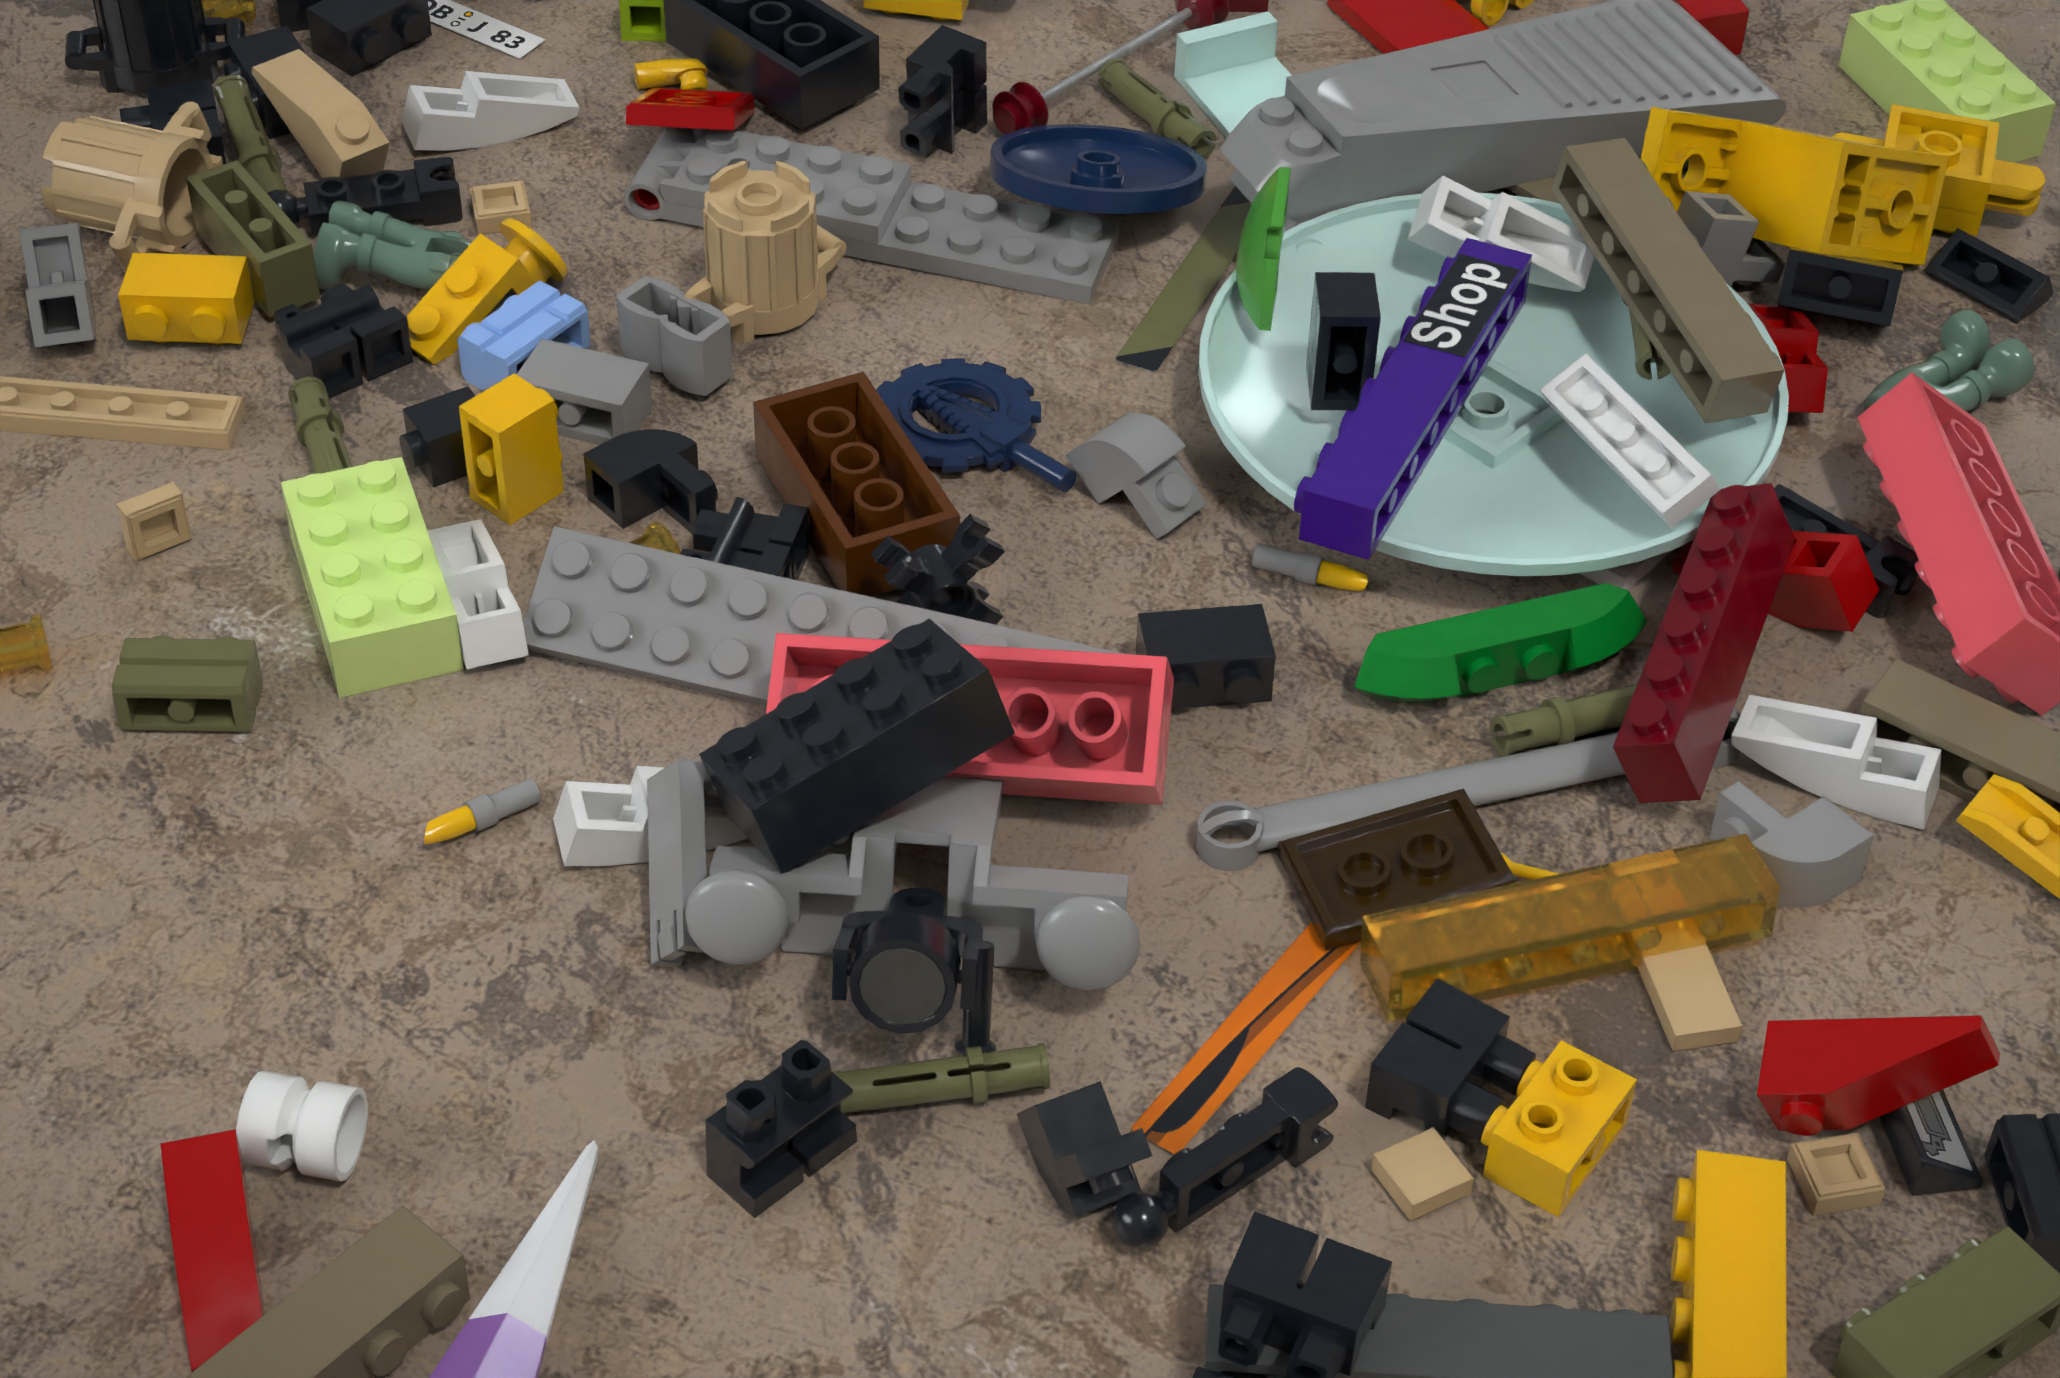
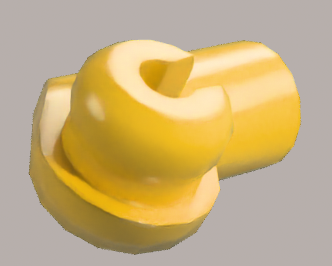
(667, 72)

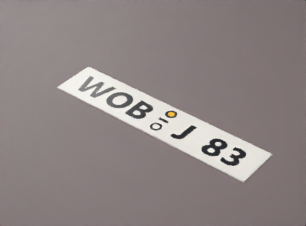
(482, 28)

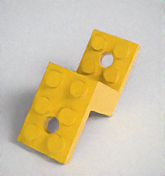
(1802, 184)

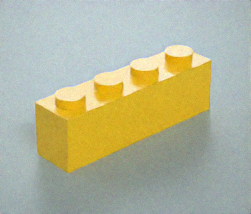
(1730, 1268)

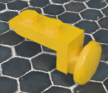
(478, 284)
(2017, 828)

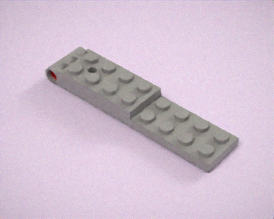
(887, 215)

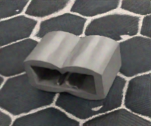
(675, 335)

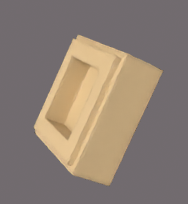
(497, 202)
(154, 521)
(1422, 1174)
(1835, 1174)

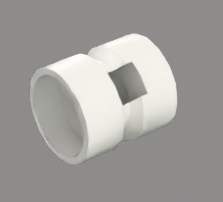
(313, 1127)

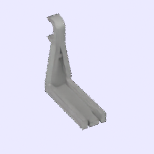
(677, 853)

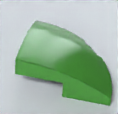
(1261, 248)

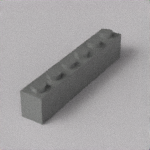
(1481, 1342)

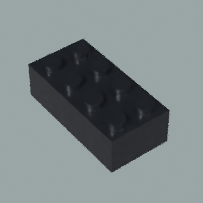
(787, 53)
(856, 743)

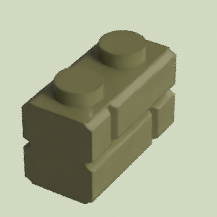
(187, 684)

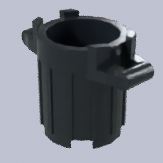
(151, 44)

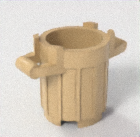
(129, 179)
(764, 250)

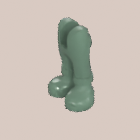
(383, 247)
(1966, 366)

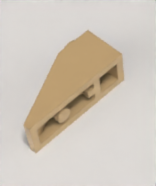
(323, 116)

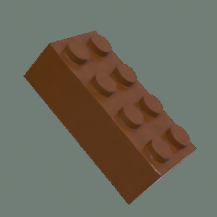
(855, 473)

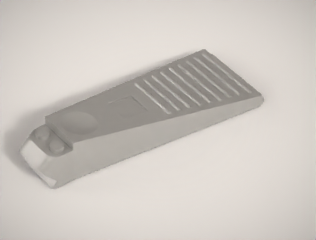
(1489, 105)

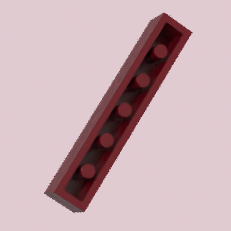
(1704, 645)

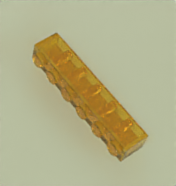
(1570, 924)

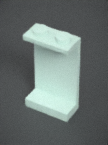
(1231, 67)

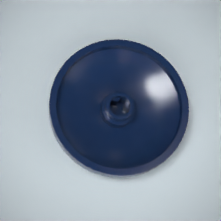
(1098, 169)

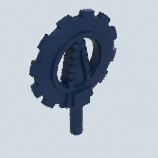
(972, 431)

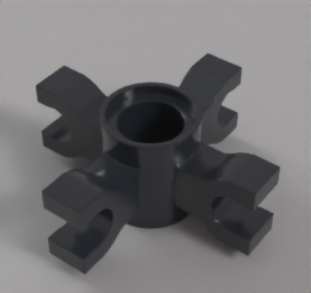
(940, 575)

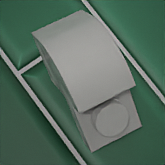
(1726, 238)
(58, 284)
(1140, 459)
(1808, 854)

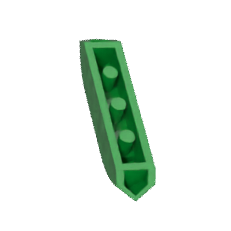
(1499, 646)

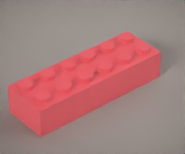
(1969, 540)
(1079, 718)

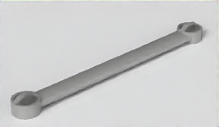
(1482, 780)

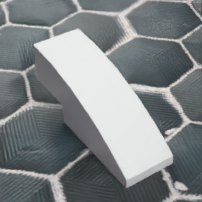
(485, 111)
(1454, 212)
(479, 589)
(1841, 759)
(610, 822)

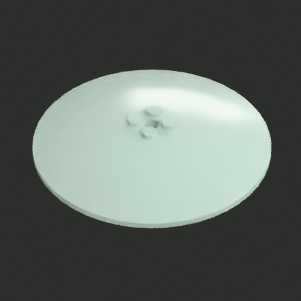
(1502, 487)

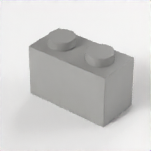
(593, 390)

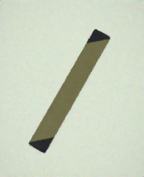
(1187, 287)

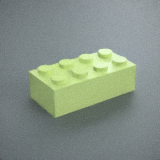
(1938, 62)
(372, 577)

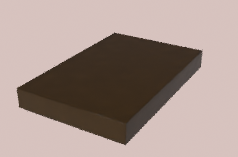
(1391, 863)

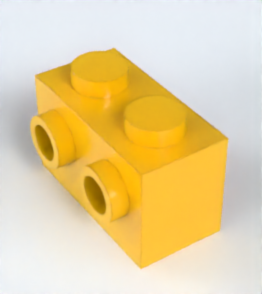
(186, 298)
(512, 448)
(1557, 1127)

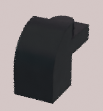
(648, 473)
(1082, 1150)

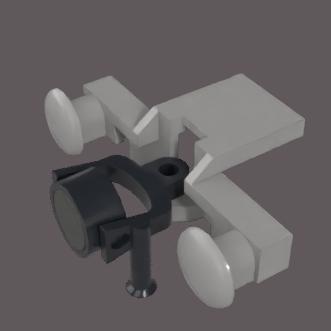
(907, 939)

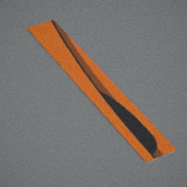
(1241, 1041)

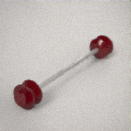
(1027, 107)

